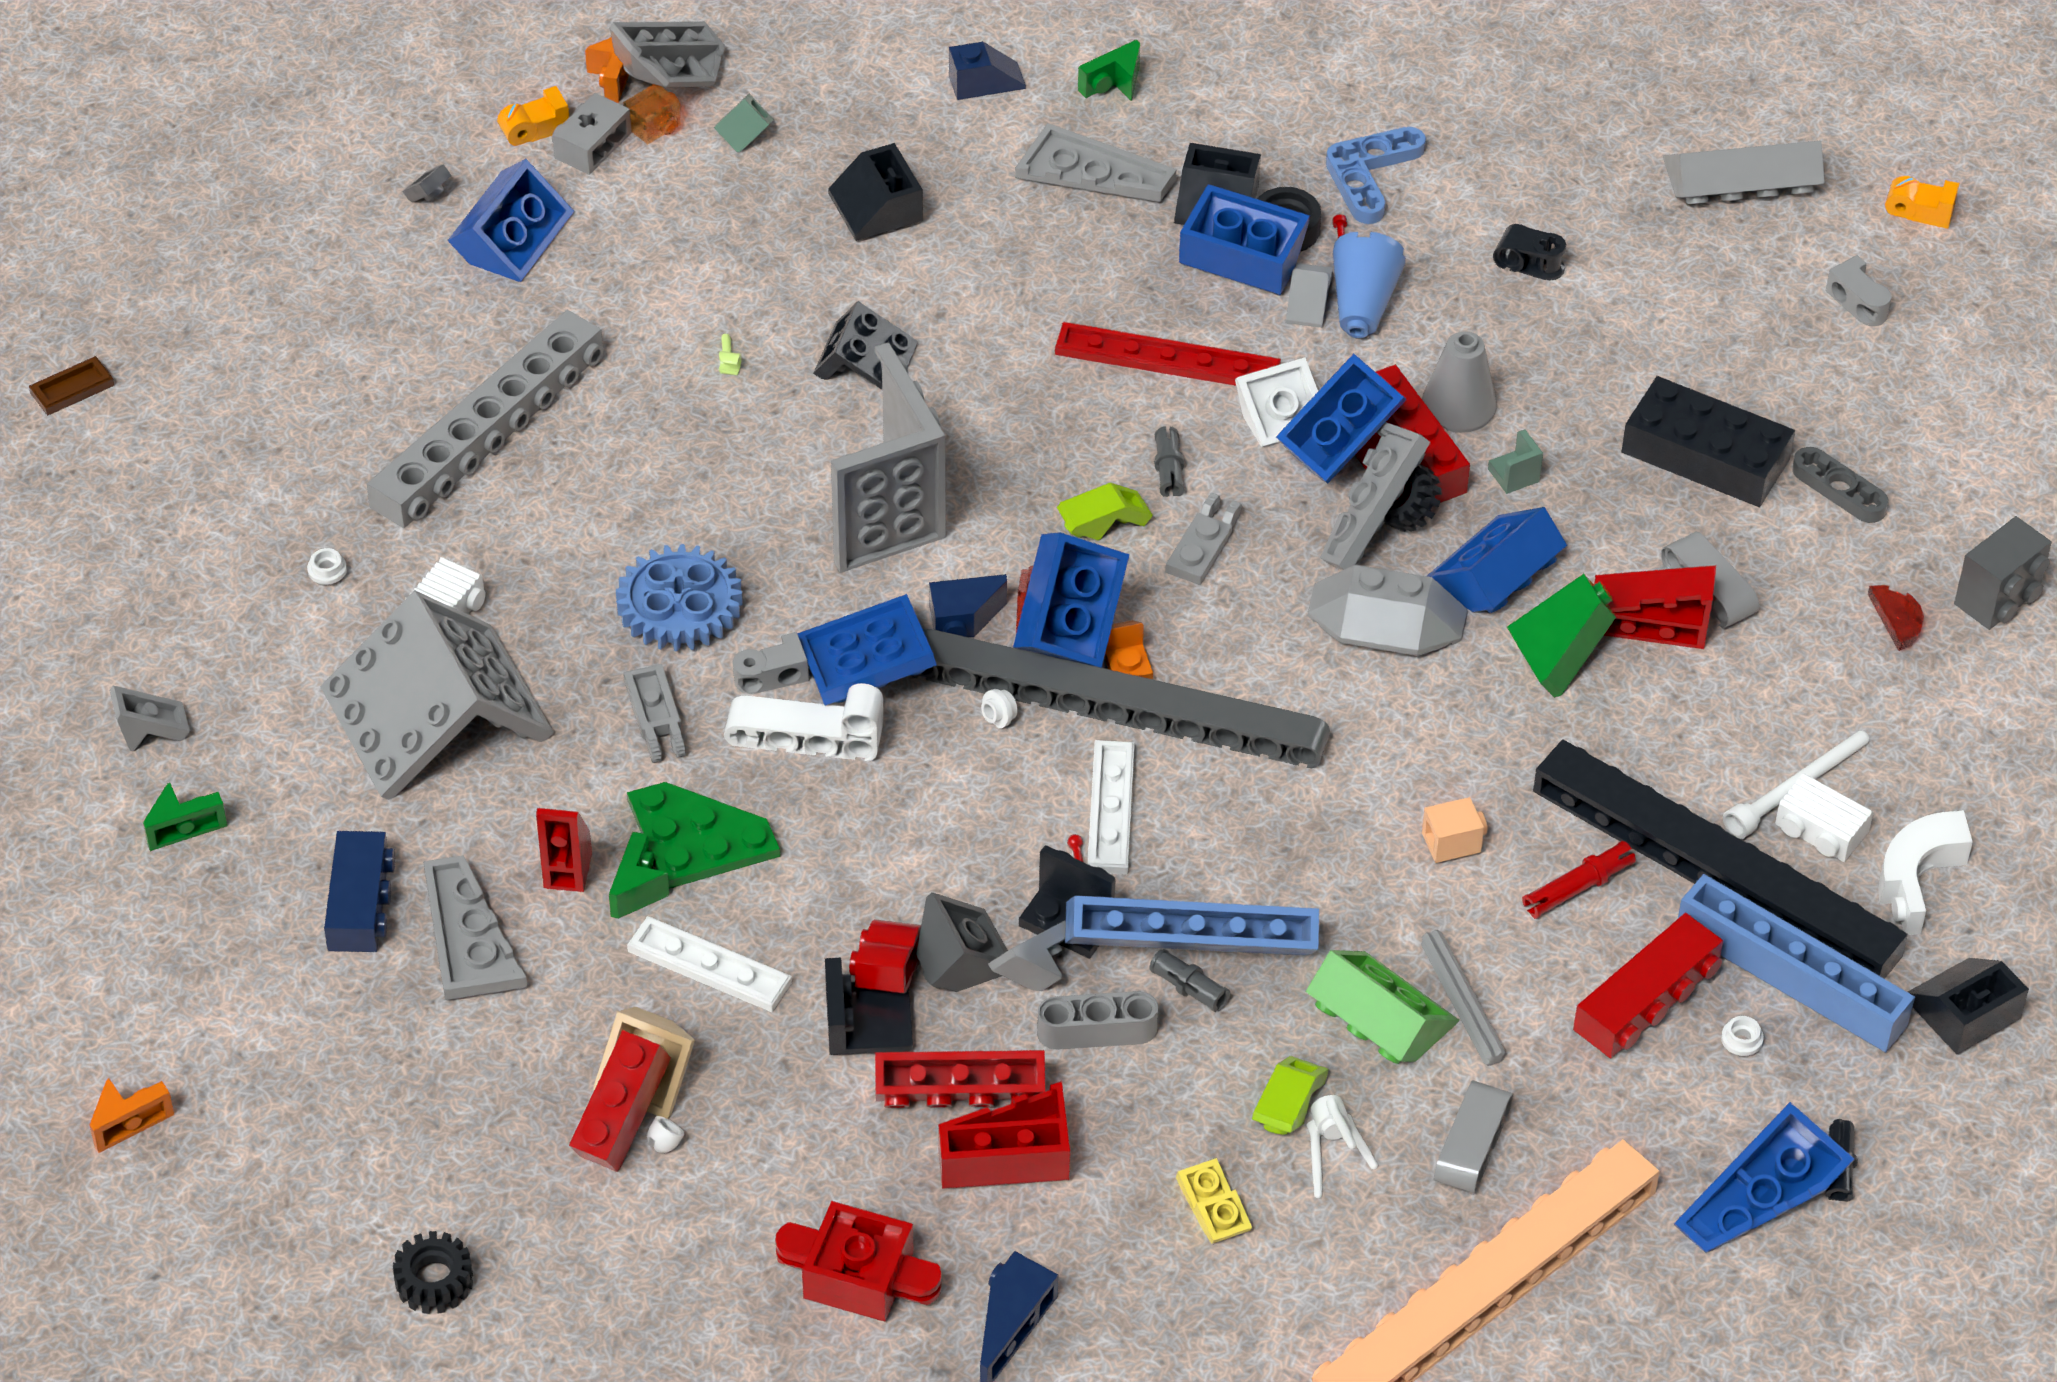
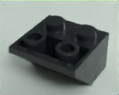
(1219, 167)
(877, 193)
(1970, 1001)

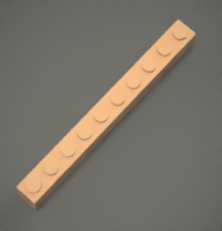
(1499, 1271)

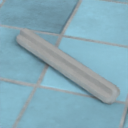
(1463, 998)

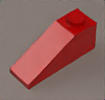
(563, 849)

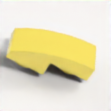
(1212, 1201)

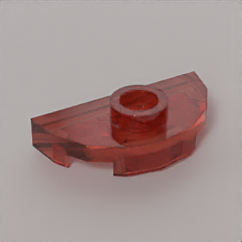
(1899, 614)

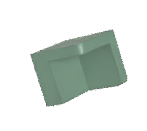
(743, 123)
(1518, 467)

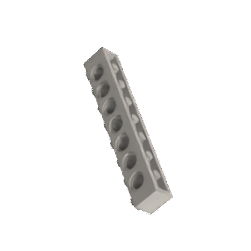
(485, 419)

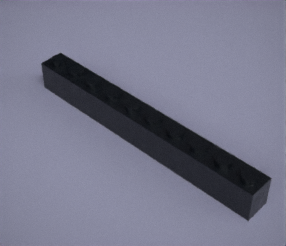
(1697, 847)

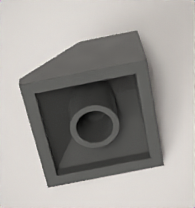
(957, 944)

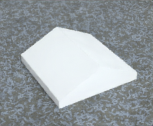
(1274, 397)

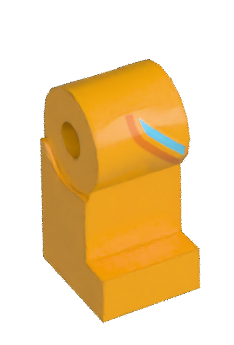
(534, 119)
(1922, 201)

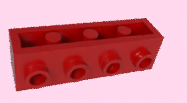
(1648, 986)
(957, 1076)

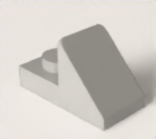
(1308, 295)
(147, 713)
(1032, 960)

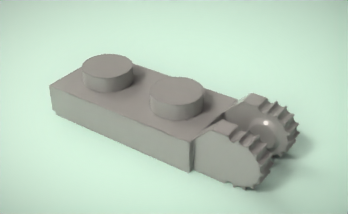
(1203, 541)
(654, 709)

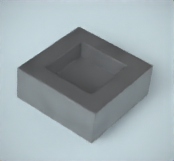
(428, 184)

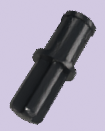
(1843, 1134)

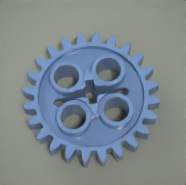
(679, 597)

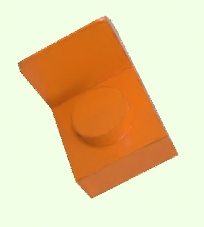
(603, 61)
(1126, 650)
(121, 1118)

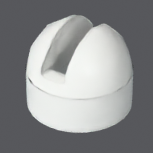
(664, 1135)

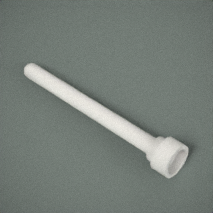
(1744, 818)

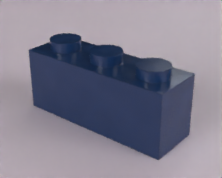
(358, 891)

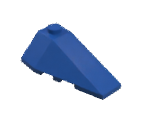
(1769, 1177)

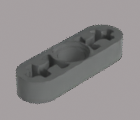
(1836, 471)

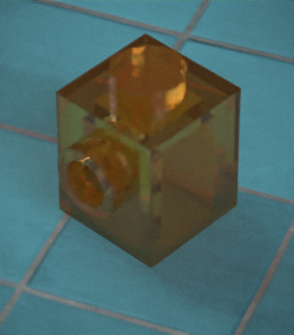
(653, 113)

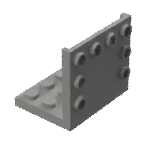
(894, 491)
(422, 685)

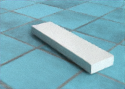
(1111, 806)
(709, 964)

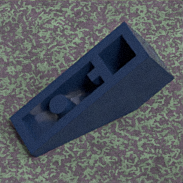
(1017, 1302)

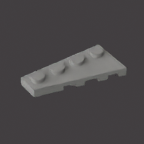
(1088, 164)
(1372, 497)
(467, 934)

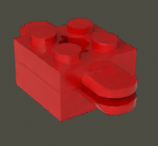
(865, 1243)

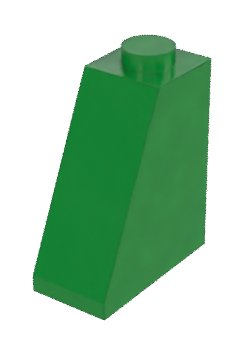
(1563, 632)

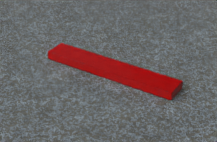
(1158, 354)

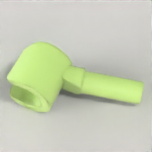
(729, 361)

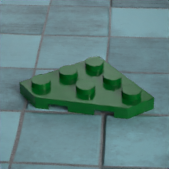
(697, 834)

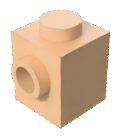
(1453, 829)

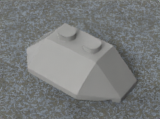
(668, 52)
(1387, 610)

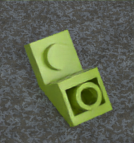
(1097, 509)
(1288, 1095)

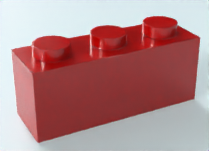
(620, 1101)

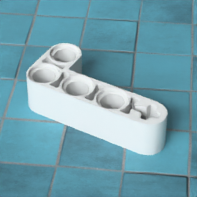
(809, 726)

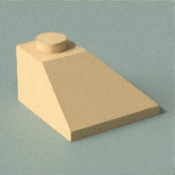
(671, 1038)

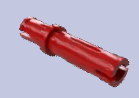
(1592, 872)

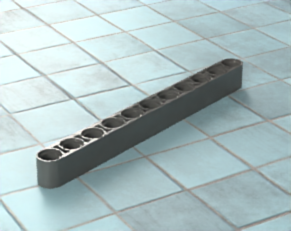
(1127, 699)

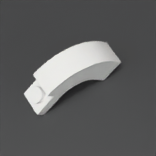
(1921, 846)

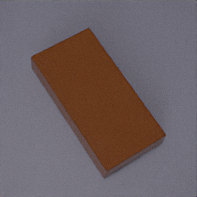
(71, 385)

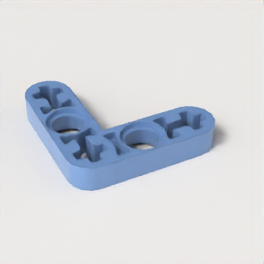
(1358, 168)

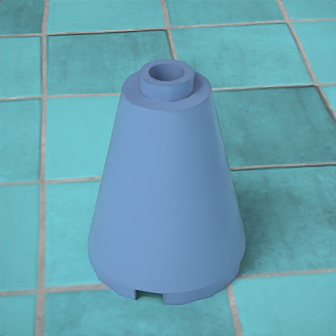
(1365, 279)

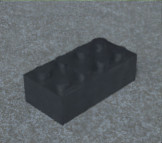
(1708, 441)

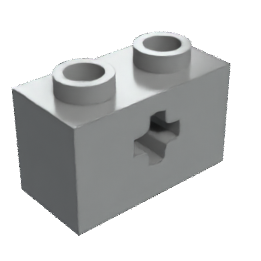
(591, 133)

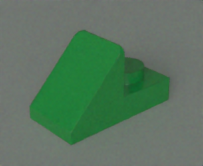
(1115, 68)
(175, 822)
(636, 880)

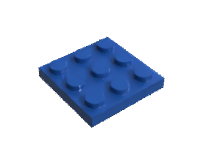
(866, 649)

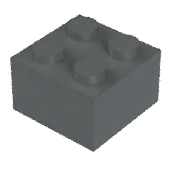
(2003, 573)

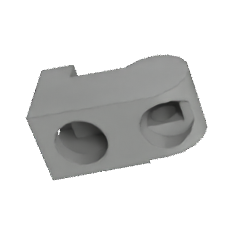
(1858, 292)
(771, 666)

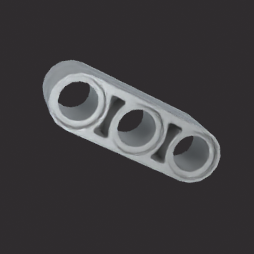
(1732, 594)
(1097, 1020)
(1472, 1136)

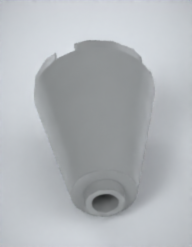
(1462, 385)

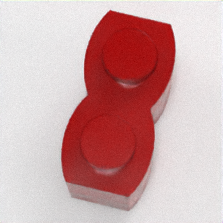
(886, 956)

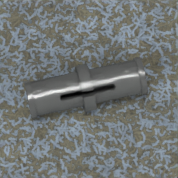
(1169, 461)
(1189, 980)

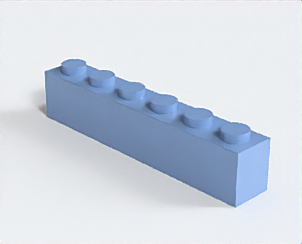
(1192, 925)
(1800, 964)

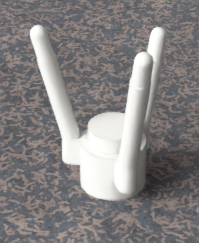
(1333, 1123)

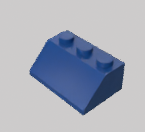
(511, 222)
(1243, 239)
(1340, 418)
(1500, 559)
(1071, 599)

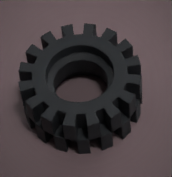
(1419, 502)
(433, 1293)

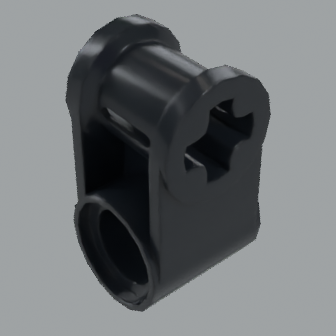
(1529, 250)

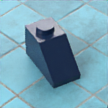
(982, 71)
(966, 604)

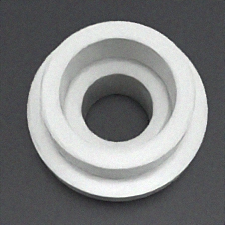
(323, 559)
(999, 707)
(1745, 1027)

